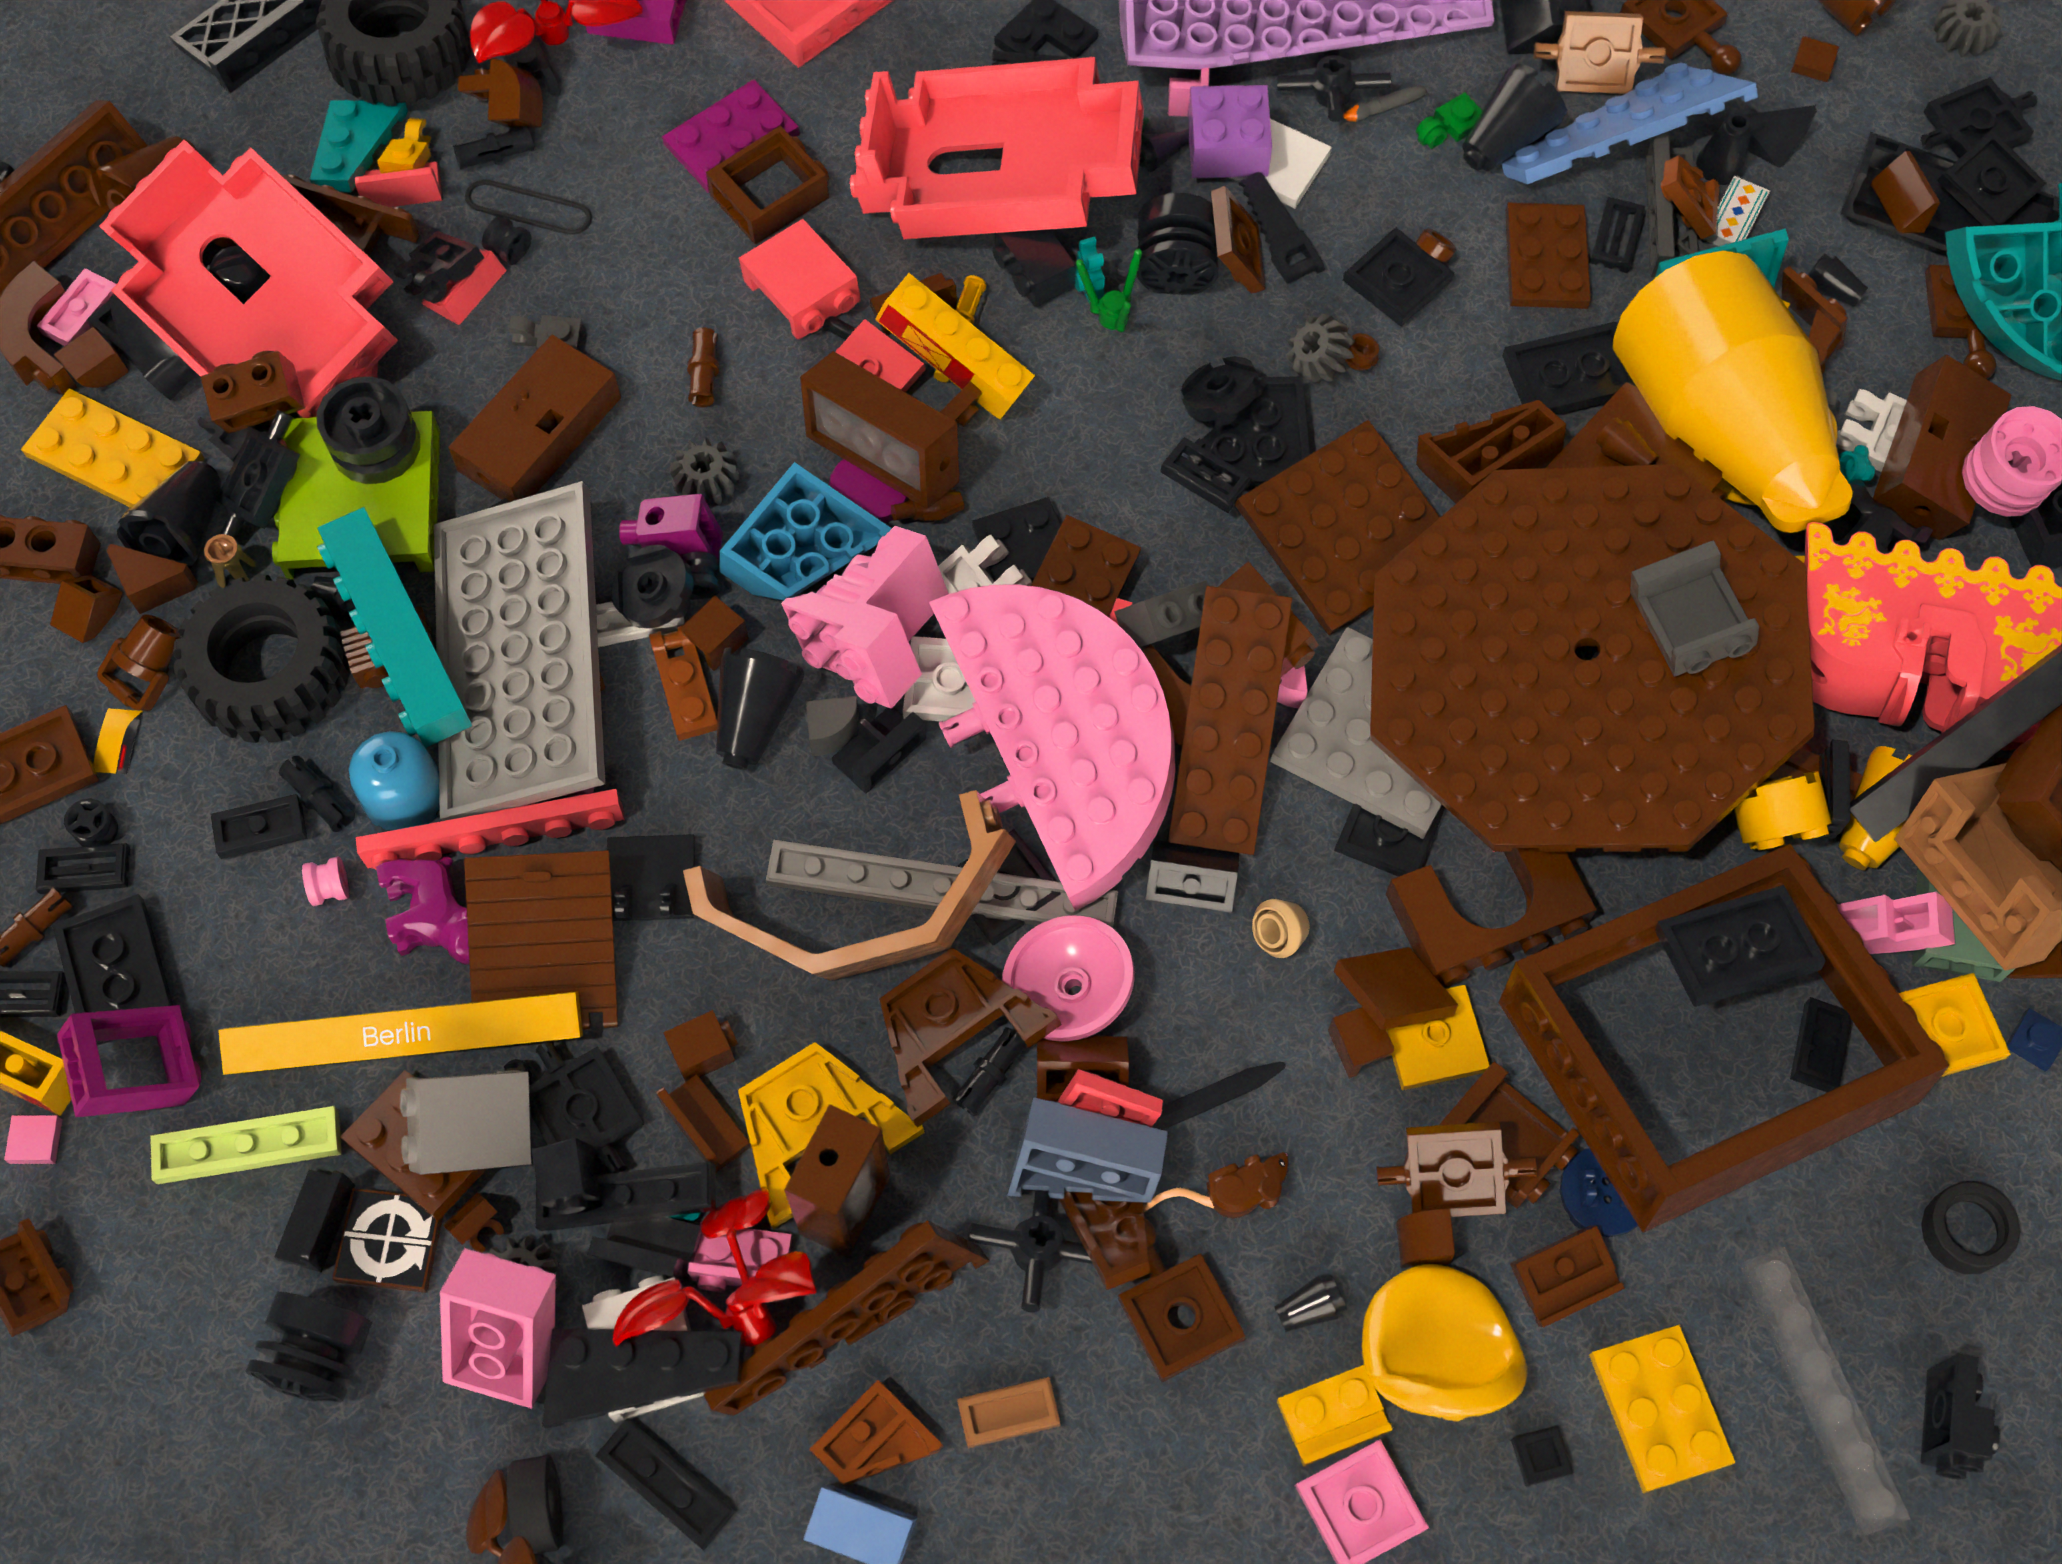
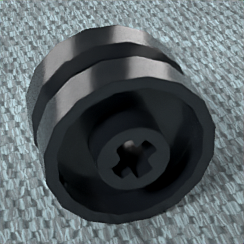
(368, 430)

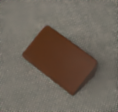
(1906, 194)

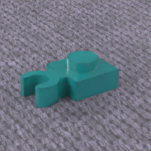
(1093, 263)

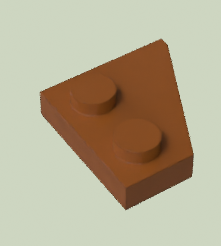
(1691, 195)

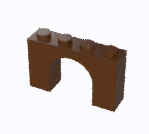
(1297, 651)
(1454, 946)

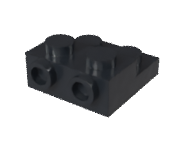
(1955, 1430)

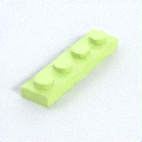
(245, 1145)

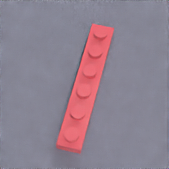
(505, 826)

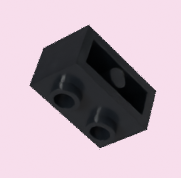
(1037, 264)

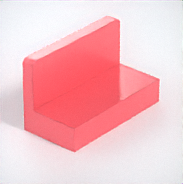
(402, 186)

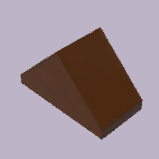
(149, 578)

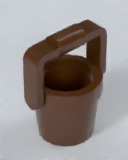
(145, 655)

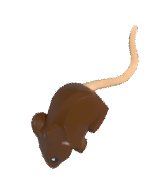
(1236, 1189)

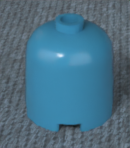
(395, 781)

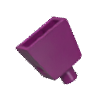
(675, 522)

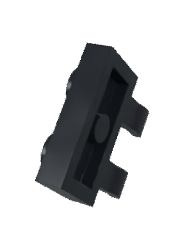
(438, 261)

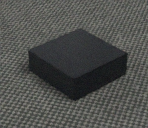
(1542, 1456)

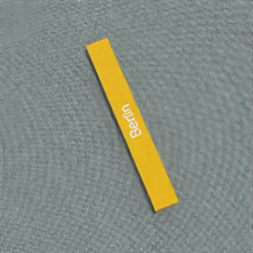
(400, 1033)

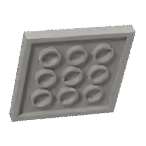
(1334, 747)

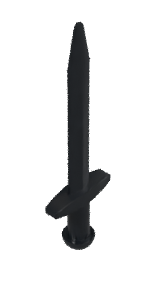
(1216, 1094)

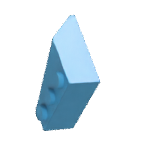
(797, 537)

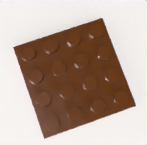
(1338, 522)

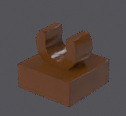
(471, 1219)

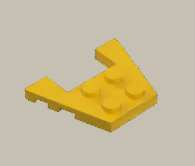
(789, 1104)

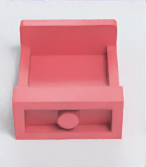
(801, 278)

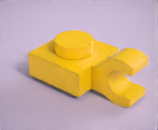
(408, 152)

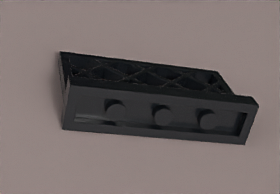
(260, 45)

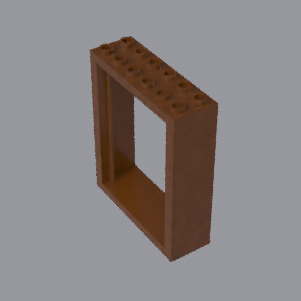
(1606, 1122)

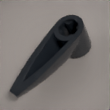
(149, 352)

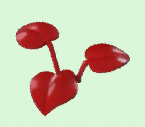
(503, 30)
(746, 1310)

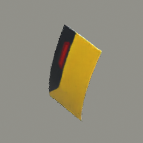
(116, 741)

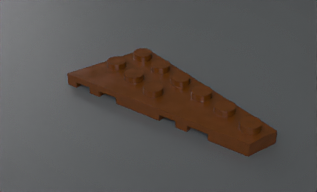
(852, 1310)

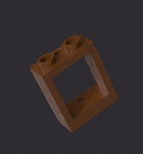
(751, 161)

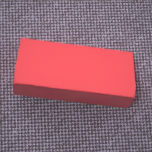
(468, 292)

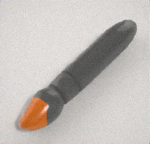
(1363, 110)

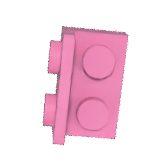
(715, 1264)

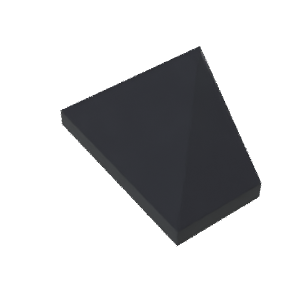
(1781, 134)

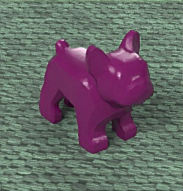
(434, 910)

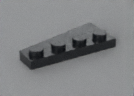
(596, 1377)

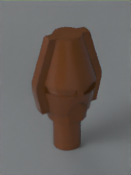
(944, 507)

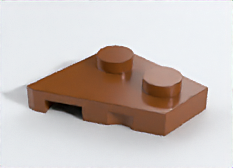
(874, 1438)

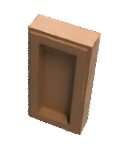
(1008, 1412)

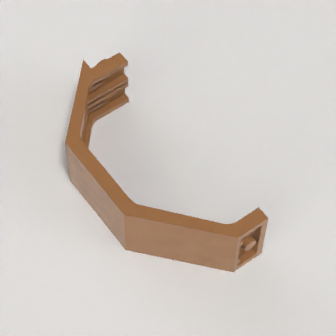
(988, 851)

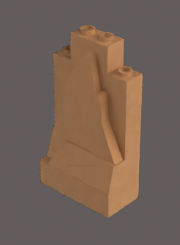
(1984, 868)

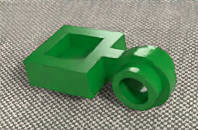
(1453, 117)

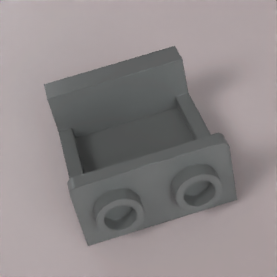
(1692, 610)

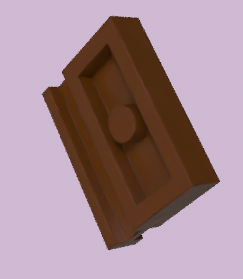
(1567, 1275)

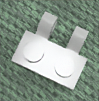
(1886, 418)
(967, 568)

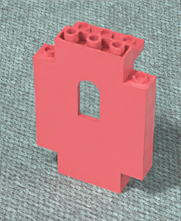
(1058, 136)
(307, 308)

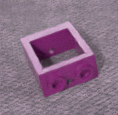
(84, 1068)

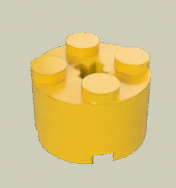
(1783, 809)

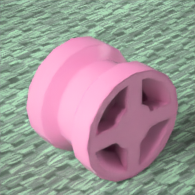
(325, 881)

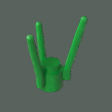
(1114, 306)

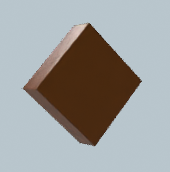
(1815, 59)

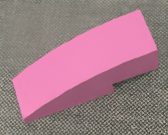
(1901, 923)

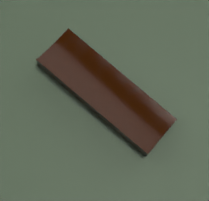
(50, 194)

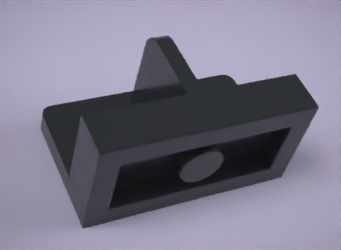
(879, 747)

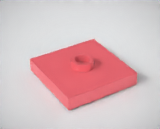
(881, 356)

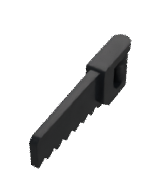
(1280, 230)

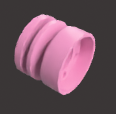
(2016, 462)

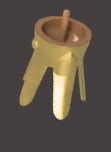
(225, 554)

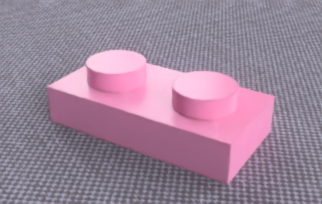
(70, 313)

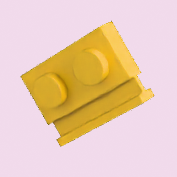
(1334, 1415)

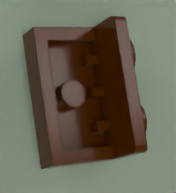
(29, 1280)

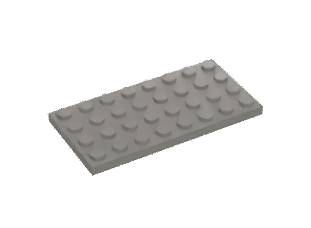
(519, 652)

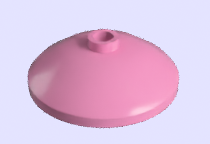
(1072, 954)

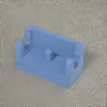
(859, 1527)

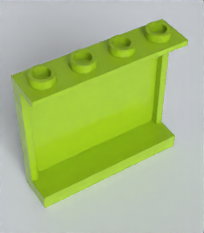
(319, 493)

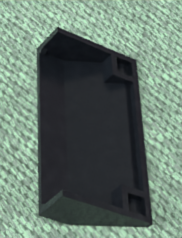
(1864, 207)

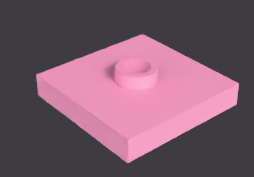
(1361, 1506)

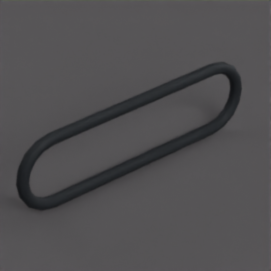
(533, 194)

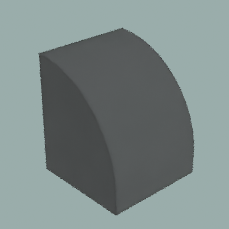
(831, 723)

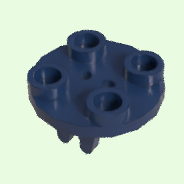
(1583, 1197)

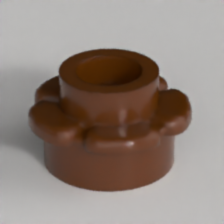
(1365, 352)

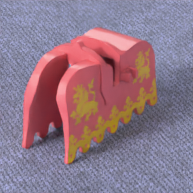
(1906, 621)

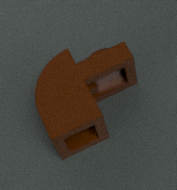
(511, 92)

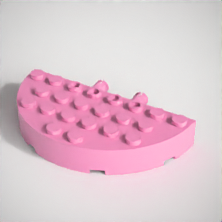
(1072, 721)

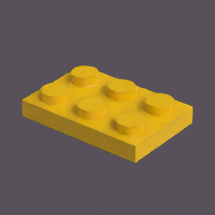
(1661, 1409)

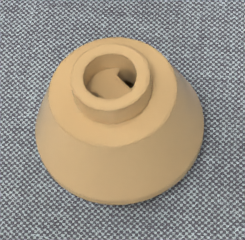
(1280, 927)

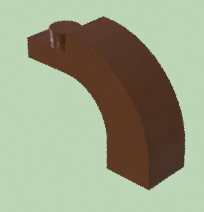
(21, 309)

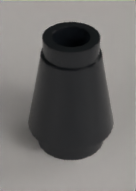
(1837, 280)
(1311, 1304)

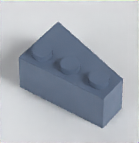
(1087, 1153)

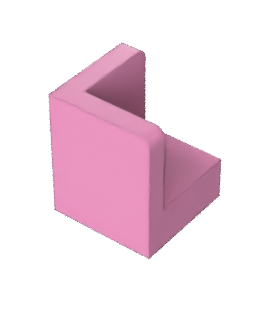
(1180, 92)

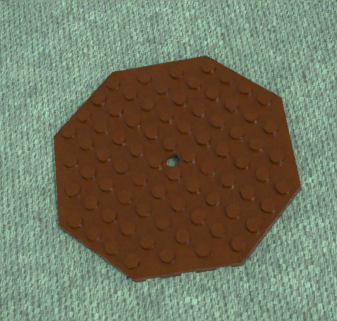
(1564, 751)

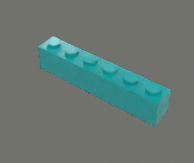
(394, 628)

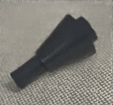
(1160, 147)

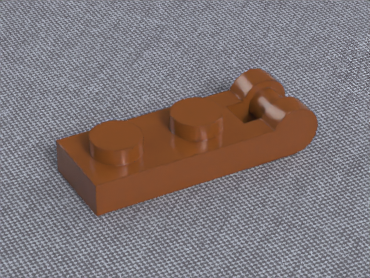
(684, 685)

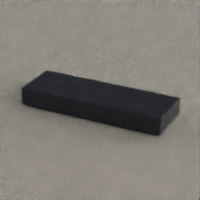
(665, 1484)

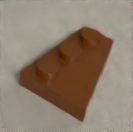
(1111, 1236)

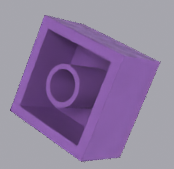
(1229, 131)

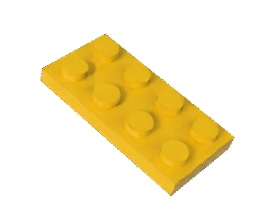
(106, 449)

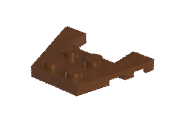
(944, 1009)

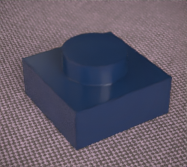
(2036, 1039)

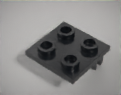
(650, 876)

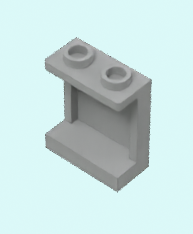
(466, 1122)

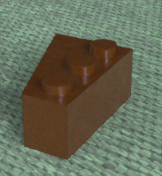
(1511, 439)

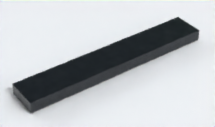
(1962, 746)

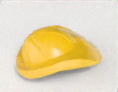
(1441, 1345)

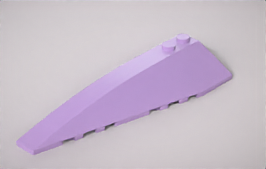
(1246, 31)

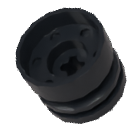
(1177, 244)
(309, 1347)

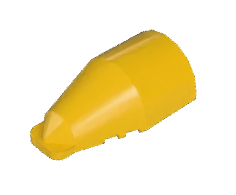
(1737, 385)

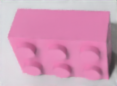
(497, 1327)

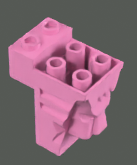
(869, 615)

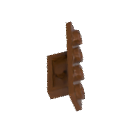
(357, 216)

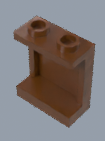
(1524, 1131)

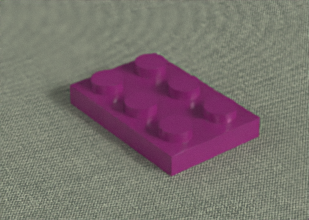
(726, 129)

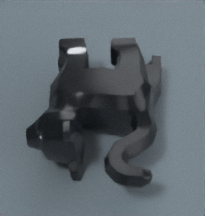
(1879, 521)

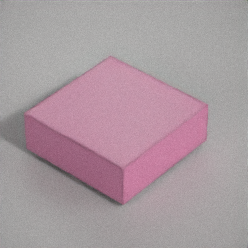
(33, 1139)

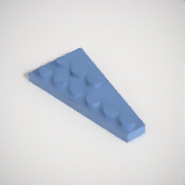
(1638, 115)

